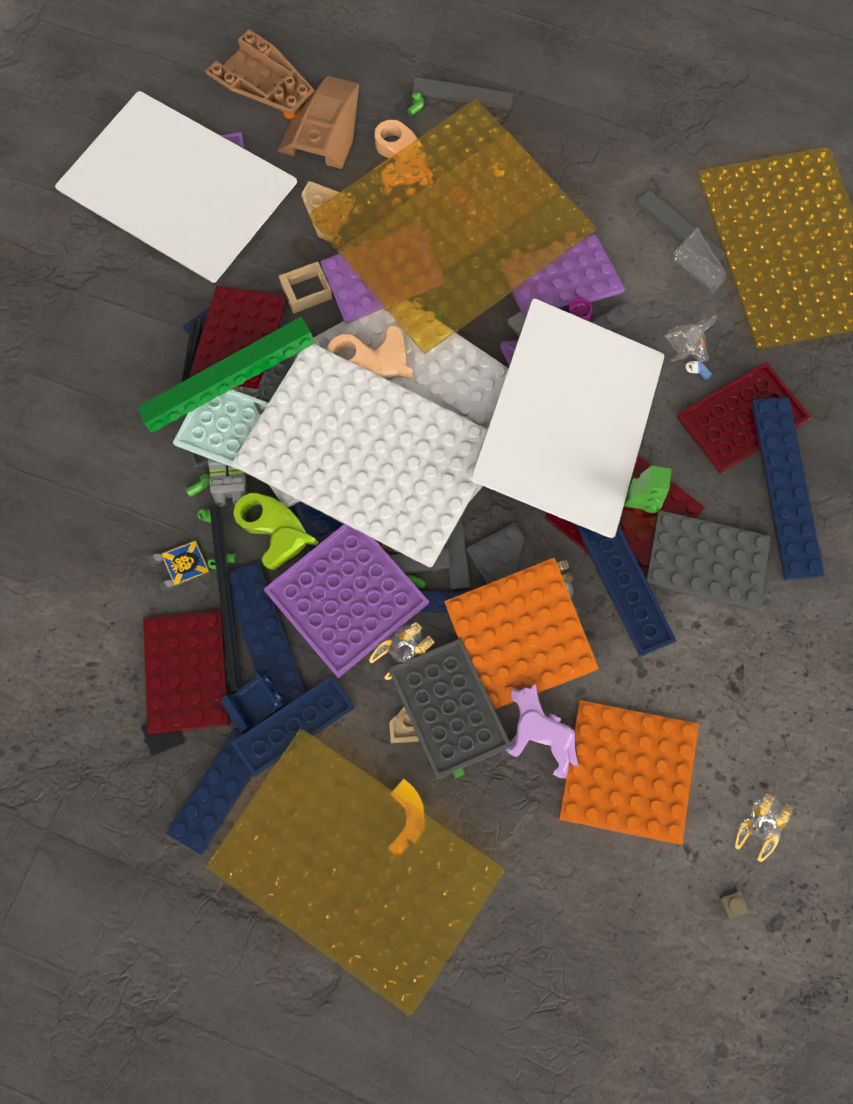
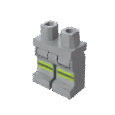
(226, 486)

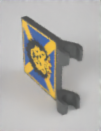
(182, 564)

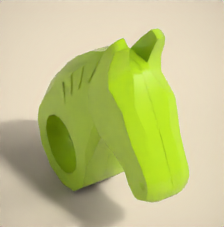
(277, 520)

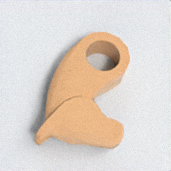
(392, 128)
(385, 361)

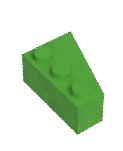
(649, 490)

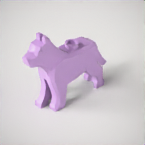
(540, 728)

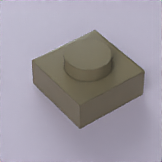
(734, 905)

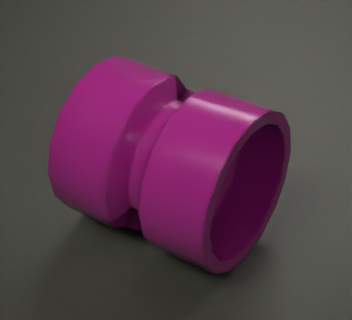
(581, 308)

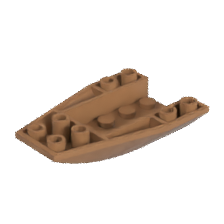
(262, 75)
(325, 122)

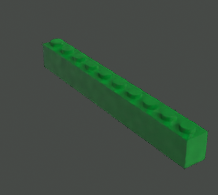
(226, 375)

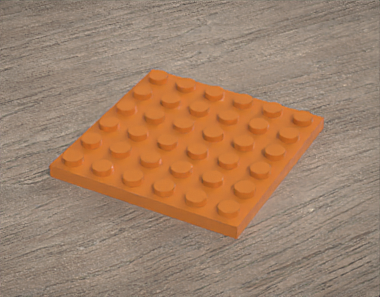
(522, 632)
(630, 772)

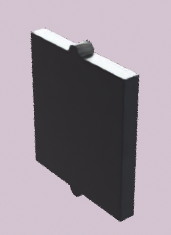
(162, 741)

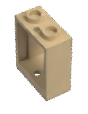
(302, 274)

